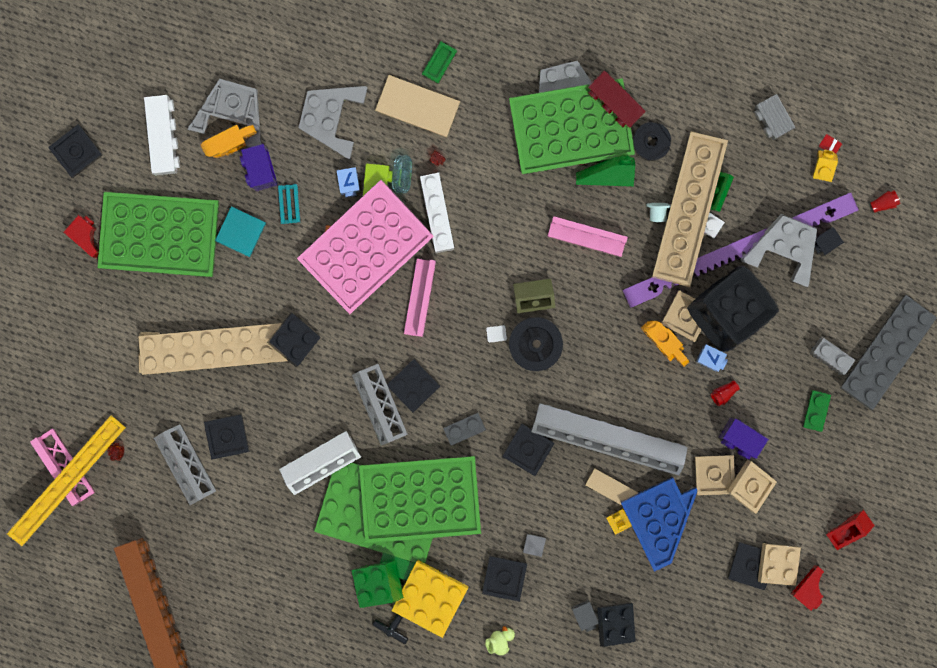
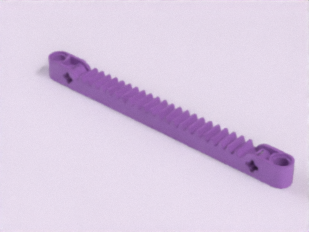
(840, 207)

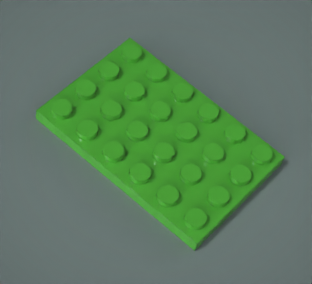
(566, 129)
(158, 234)
(420, 499)
(343, 518)

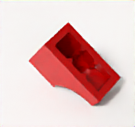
(82, 233)
(851, 530)
(808, 590)

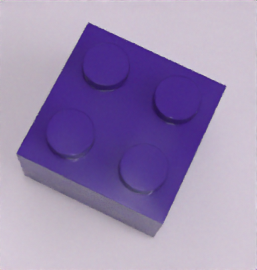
(259, 167)
(743, 438)

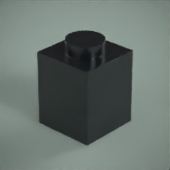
(827, 242)

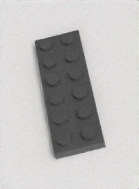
(888, 352)

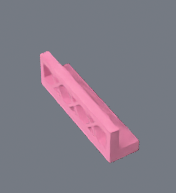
(587, 236)
(420, 297)
(54, 467)

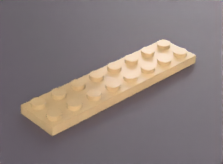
(690, 209)
(208, 349)

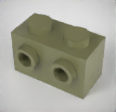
(534, 295)

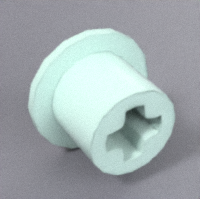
(658, 211)

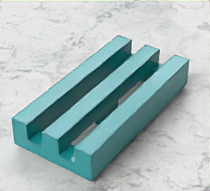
(281, 202)

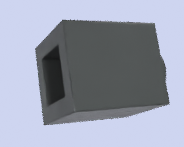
(585, 616)

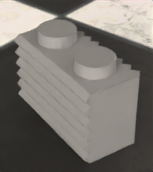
(774, 117)
(832, 356)

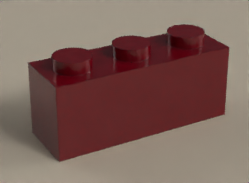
(615, 99)

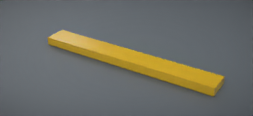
(66, 481)

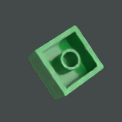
(377, 584)

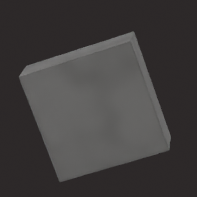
(534, 545)

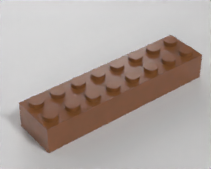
(150, 605)

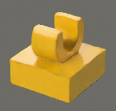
(618, 521)

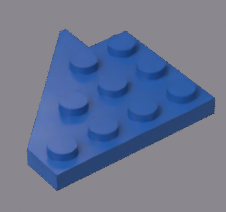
(659, 519)

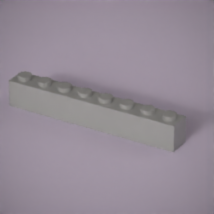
(609, 439)

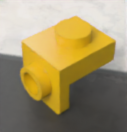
(825, 165)

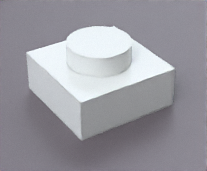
(713, 226)

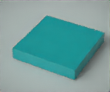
(240, 231)

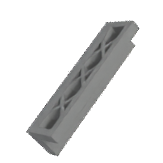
(373, 406)
(177, 463)

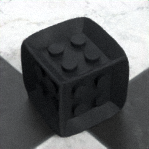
(733, 309)

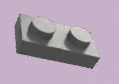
(464, 429)

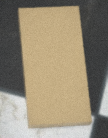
(417, 106)

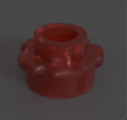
(437, 158)
(116, 452)

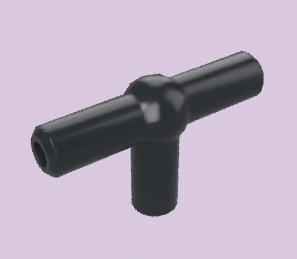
(390, 630)

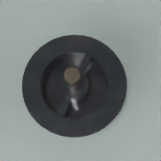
(536, 344)

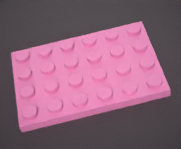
(365, 247)

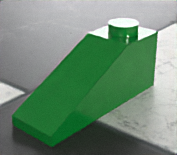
(612, 172)

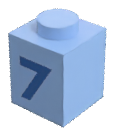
(348, 182)
(712, 358)

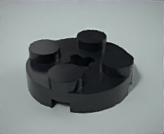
(647, 151)

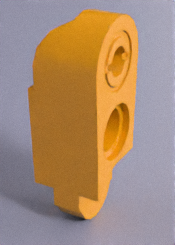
(227, 141)
(665, 341)

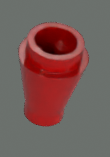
(886, 201)
(723, 393)

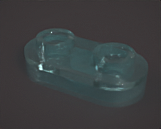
(402, 174)

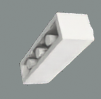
(161, 135)
(437, 212)
(320, 463)

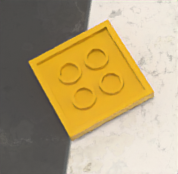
(430, 598)

